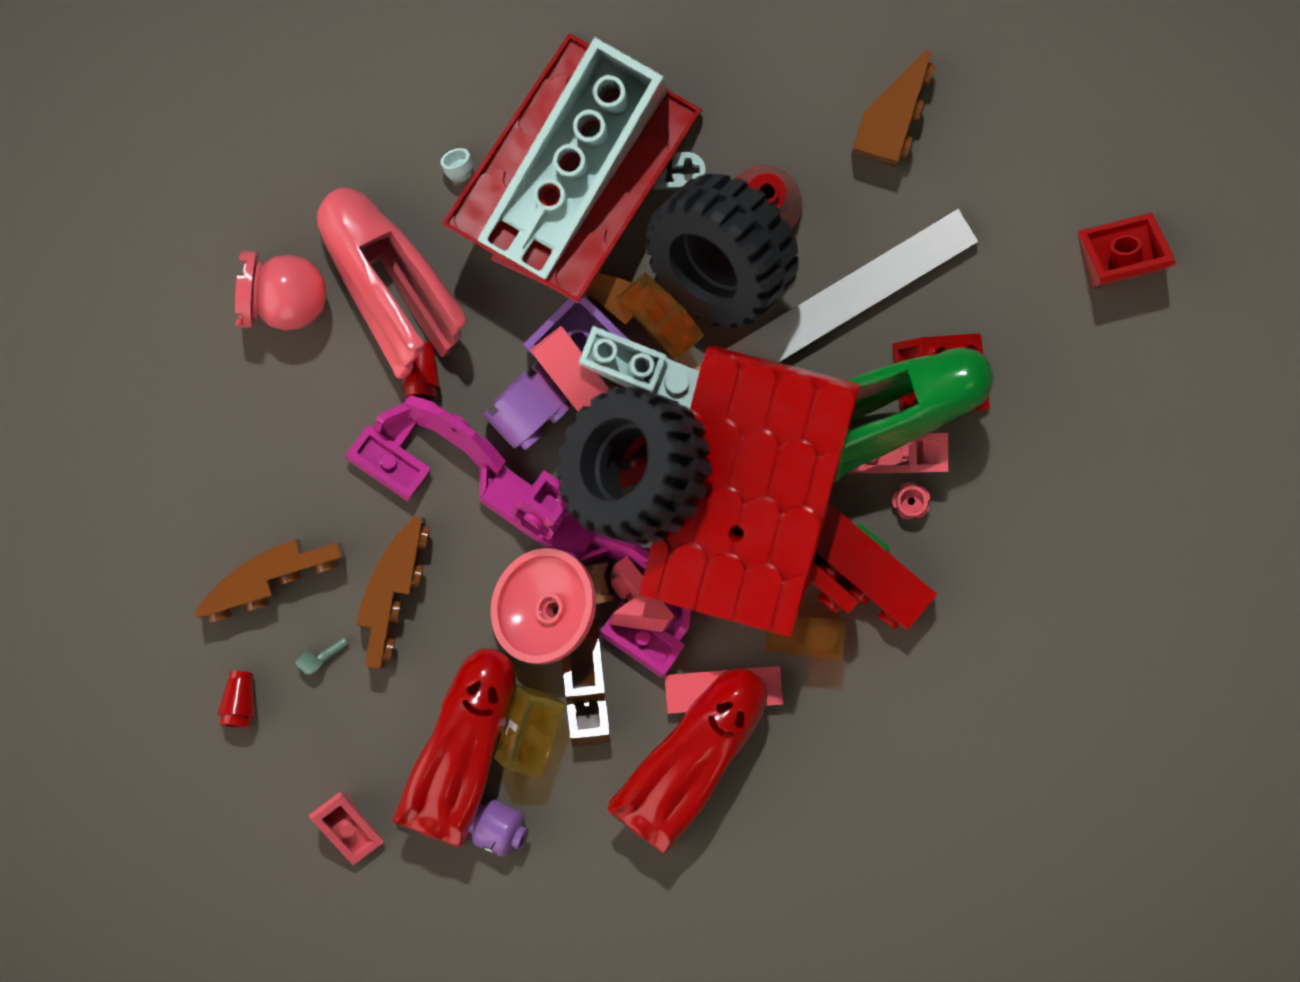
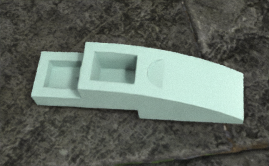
(638, 366)

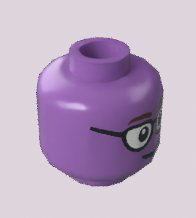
(498, 828)

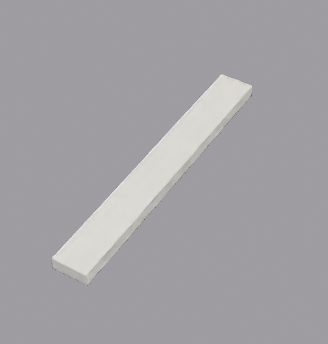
(859, 290)

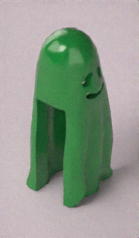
(945, 389)

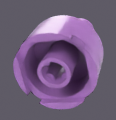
(527, 407)

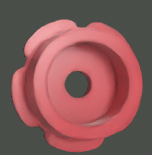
(901, 497)

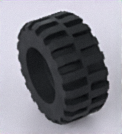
(756, 242)
(594, 459)

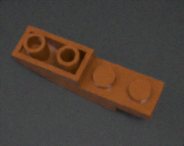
(393, 574)
(253, 583)

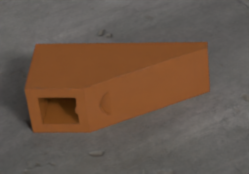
(887, 119)

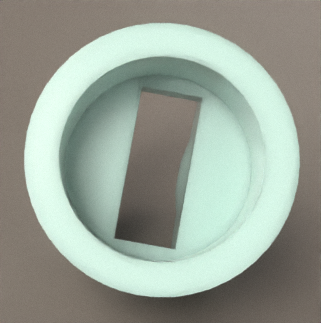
(457, 164)

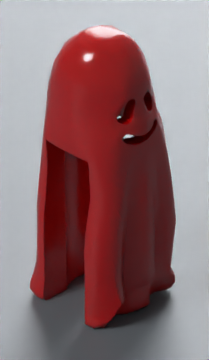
(457, 758)
(687, 765)

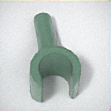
(310, 663)

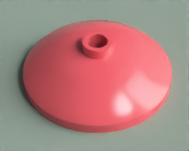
(526, 602)

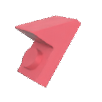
(639, 611)
(346, 827)

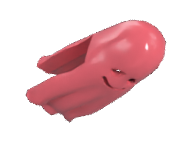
(360, 235)

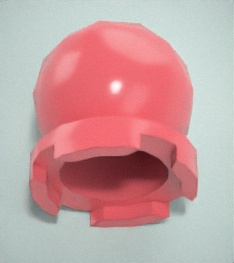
(281, 292)

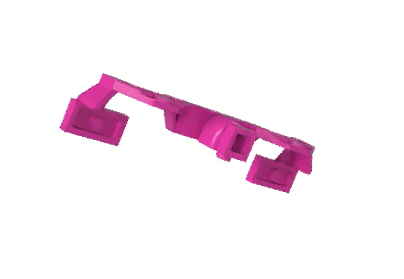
(532, 509)

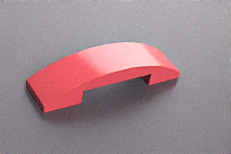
(579, 384)
(922, 455)

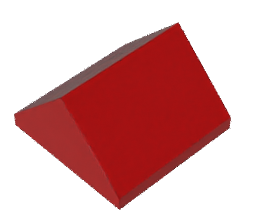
(1125, 250)

